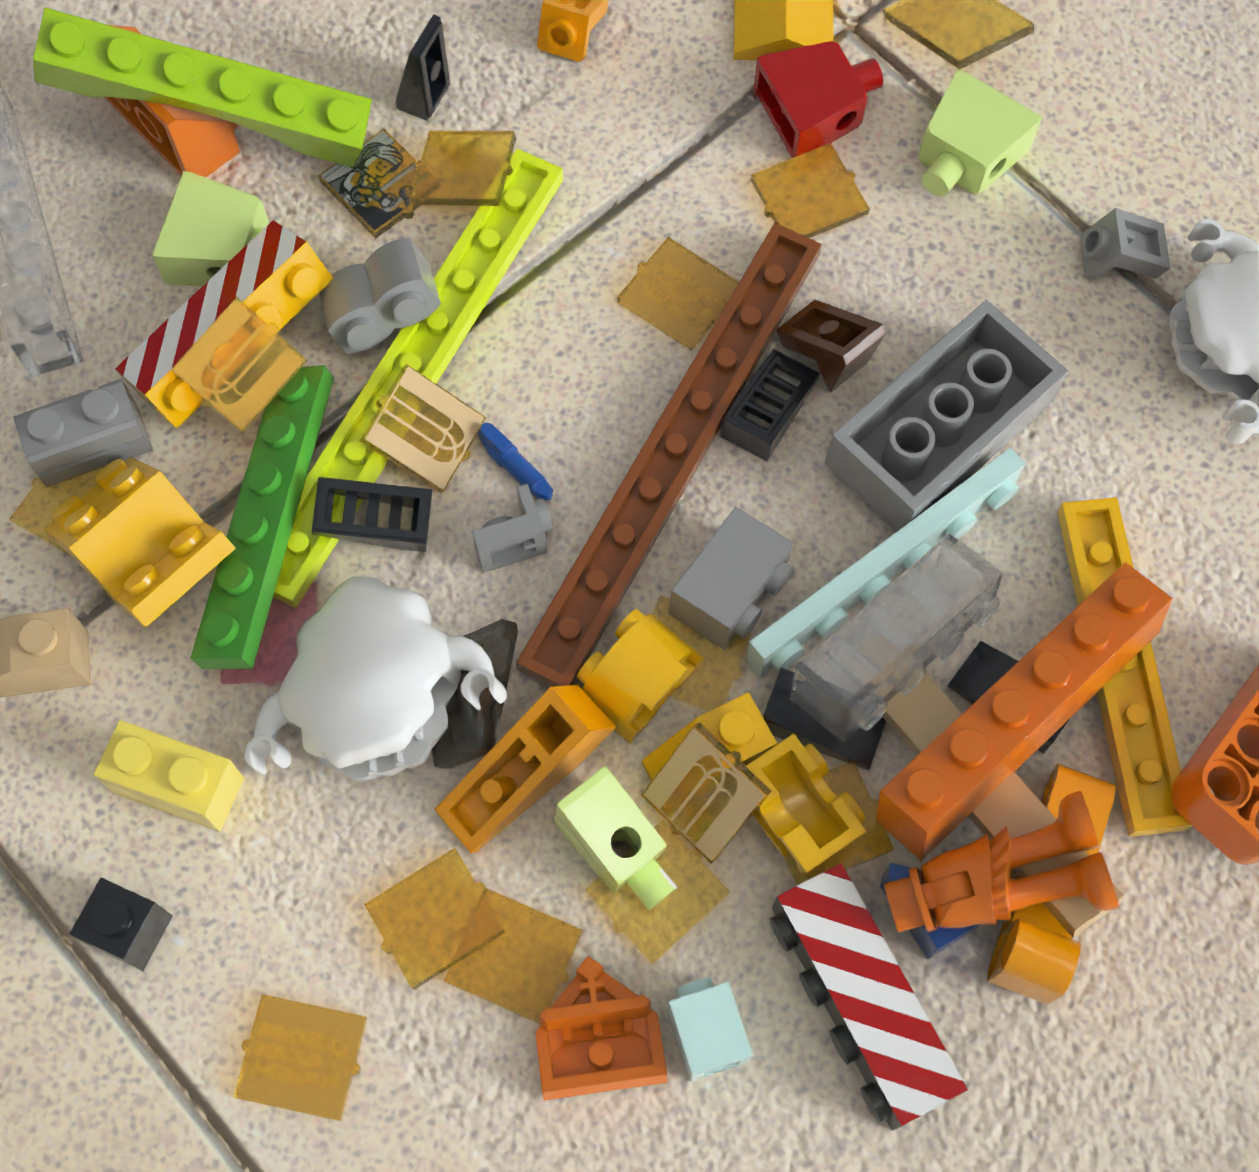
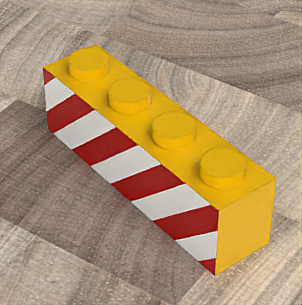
(271, 275)

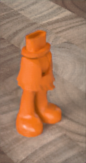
(975, 883)

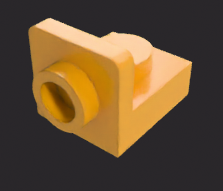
(567, 26)

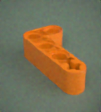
(1233, 775)

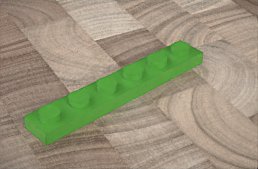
(262, 523)

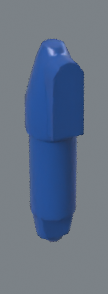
(509, 458)

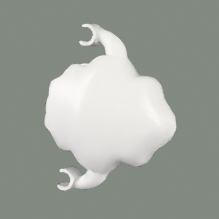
(1219, 324)
(370, 684)

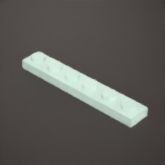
(865, 579)

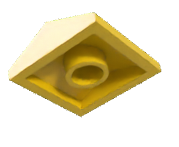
(779, 25)

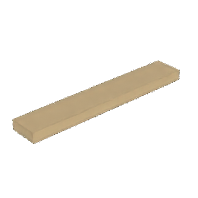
(918, 722)

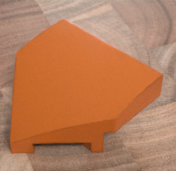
(598, 1038)

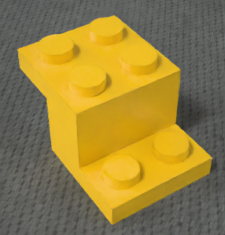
(138, 538)

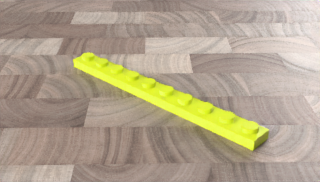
(428, 346)

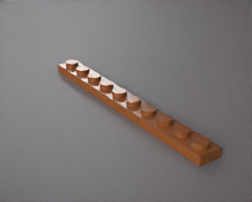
(668, 460)

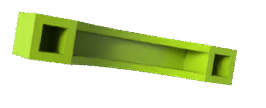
(128, 65)

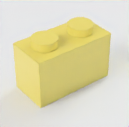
(169, 775)

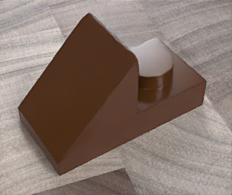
(834, 338)

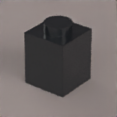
(121, 924)

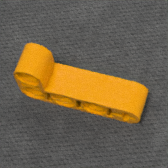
(1033, 948)

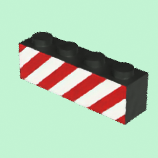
(866, 998)

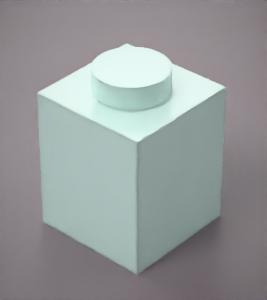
(708, 1028)

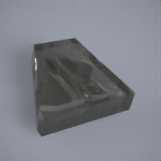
(473, 731)

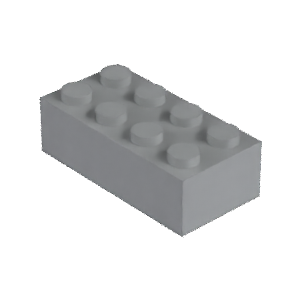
(945, 416)

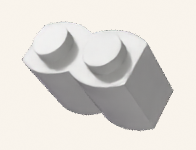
(379, 296)

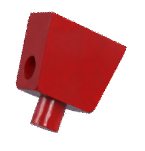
(814, 94)

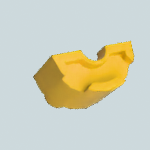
(638, 672)
(802, 811)

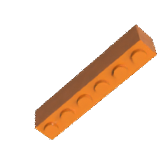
(1021, 711)

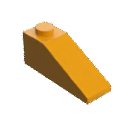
(525, 764)

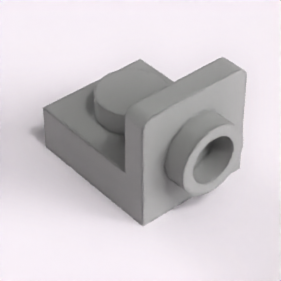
(1126, 243)
(515, 539)

